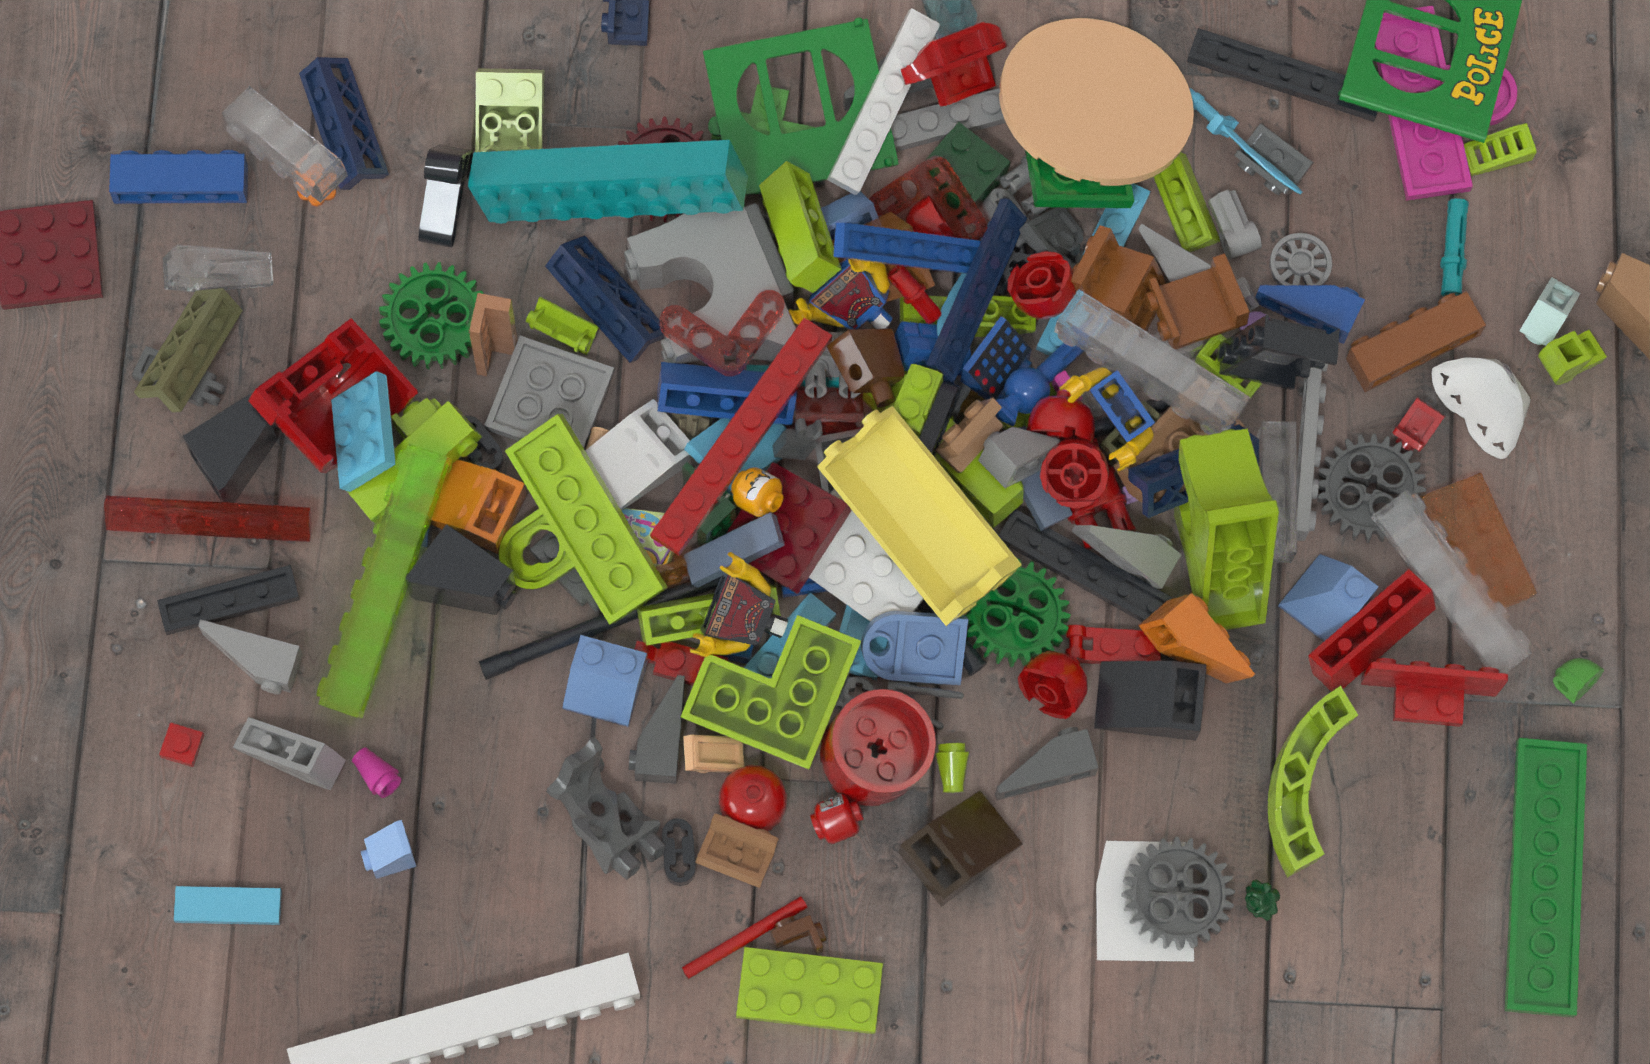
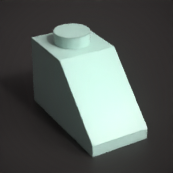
(1549, 312)

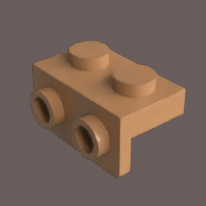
(967, 438)
(737, 850)

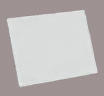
(1115, 934)

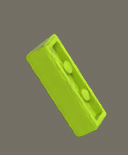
(1186, 205)

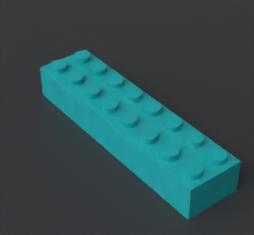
(608, 181)

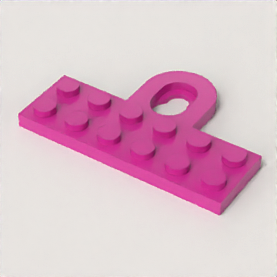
(1428, 158)

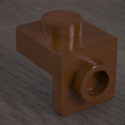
(792, 930)

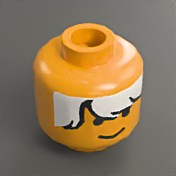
(757, 491)

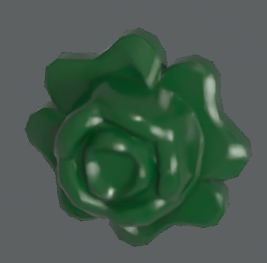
(1262, 899)

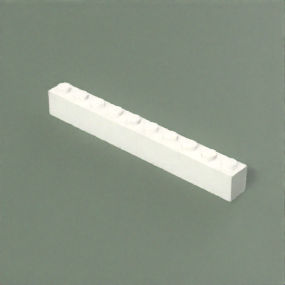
(481, 1018)

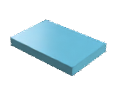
(761, 457)

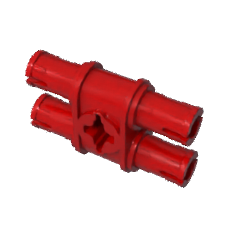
(1111, 502)

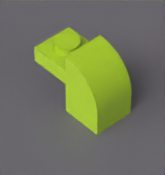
(1570, 356)

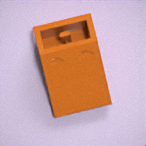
(479, 503)
(1190, 635)

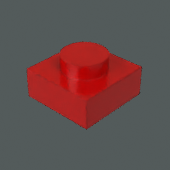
(181, 744)

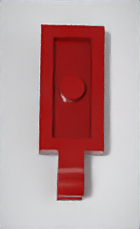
(673, 660)

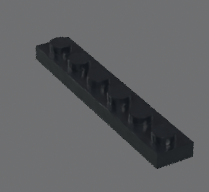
(1273, 71)
(1082, 567)

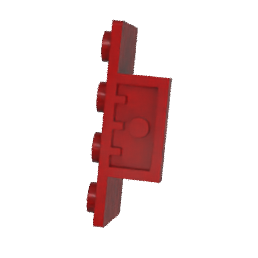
(1429, 692)

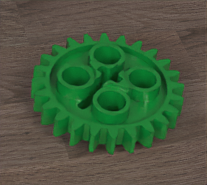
(414, 294)
(1006, 639)

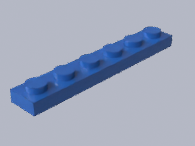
(904, 248)

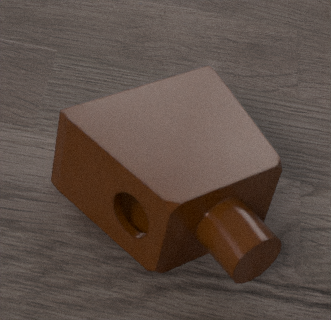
(869, 362)

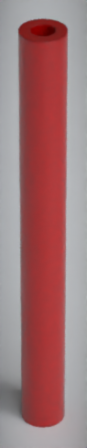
(743, 938)

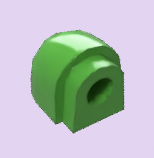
(1576, 677)

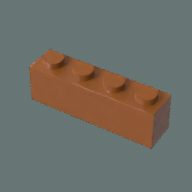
(1415, 340)

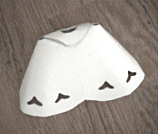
(1486, 399)

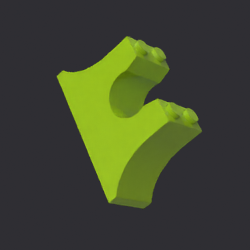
(1227, 527)

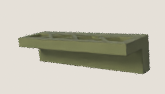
(191, 350)

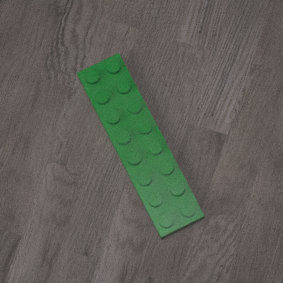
(1546, 878)

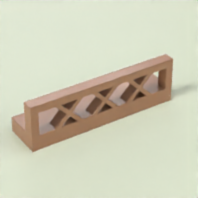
(492, 330)

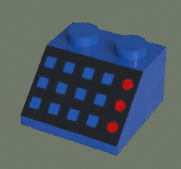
(995, 360)

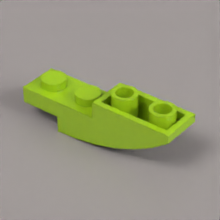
(998, 307)

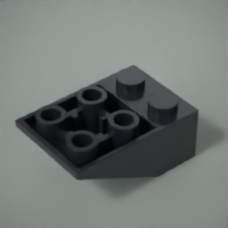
(1151, 698)

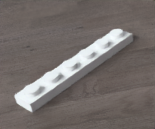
(881, 104)

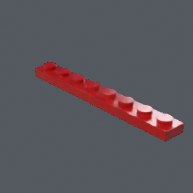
(741, 436)

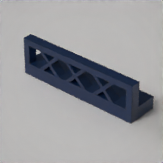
(336, 119)
(602, 299)
(1163, 474)

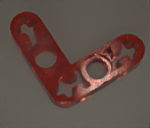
(927, 185)
(720, 343)

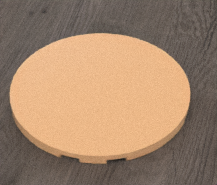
(1096, 101)

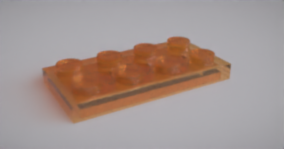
(1480, 533)

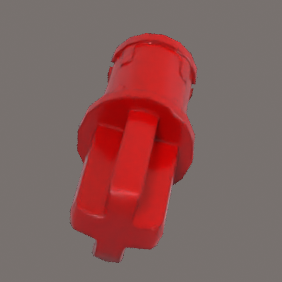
(914, 293)

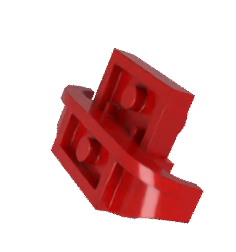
(957, 62)

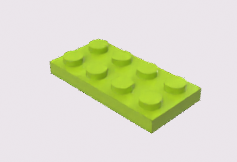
(809, 990)

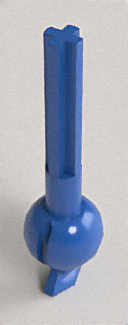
(1030, 385)

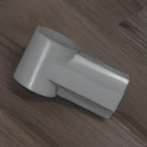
(1236, 233)

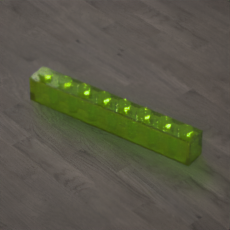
(383, 583)

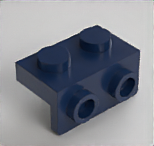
(626, 22)

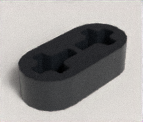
(488, 445)
(687, 851)

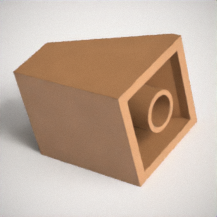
(1626, 299)

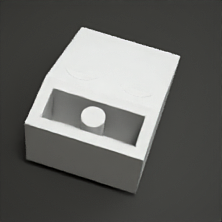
(639, 454)

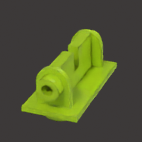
(562, 325)

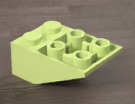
(509, 109)

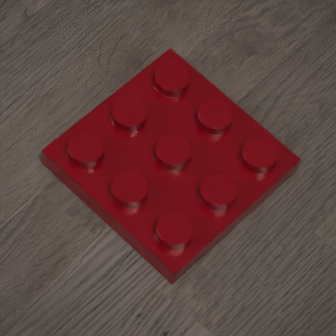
(49, 255)
(808, 525)

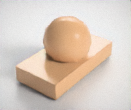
(712, 753)

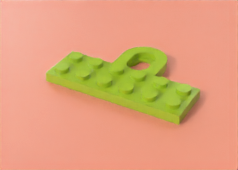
(585, 521)

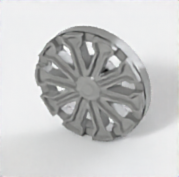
(1300, 261)

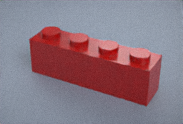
(1372, 631)

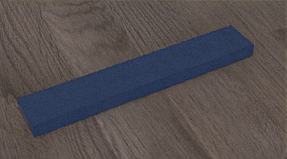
(976, 290)

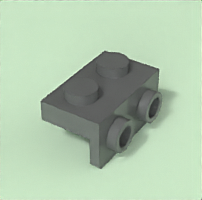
(1278, 153)

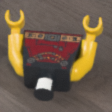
(738, 612)

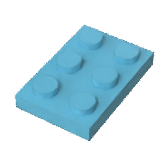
(363, 431)

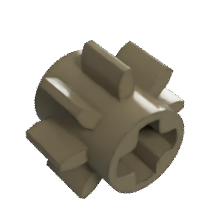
(691, 424)

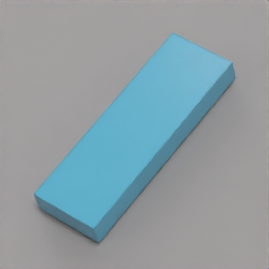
(227, 905)

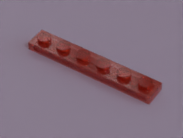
(208, 518)

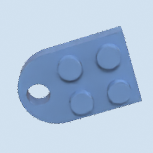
(917, 647)

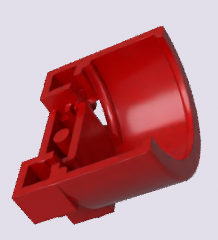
(302, 394)

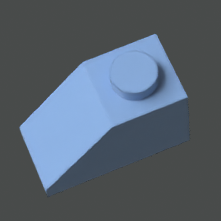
(388, 851)

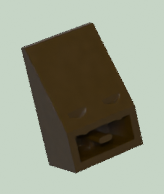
(959, 847)

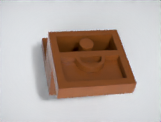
(1117, 277)

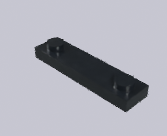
(228, 599)

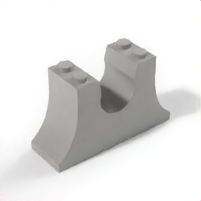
(723, 258)

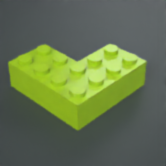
(783, 712)

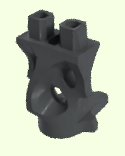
(606, 834)

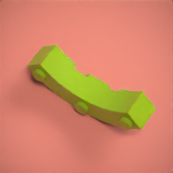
(1292, 778)

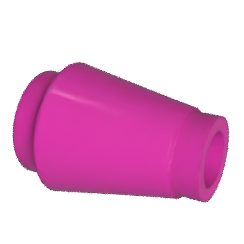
(376, 772)

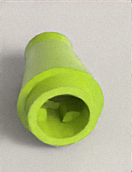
(952, 766)

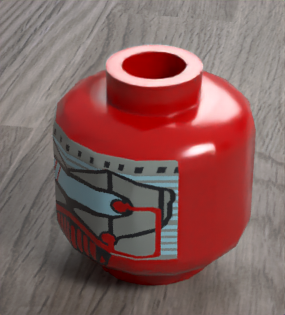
(836, 818)

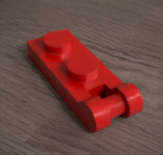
(1110, 645)

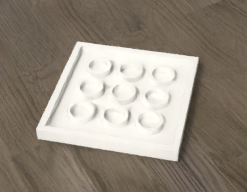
(863, 573)

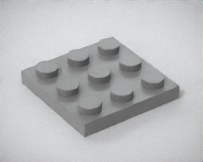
(548, 383)

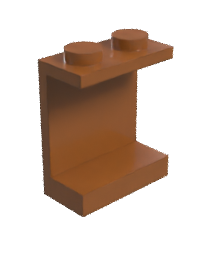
(1198, 305)

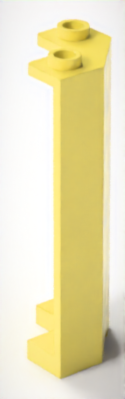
(918, 515)

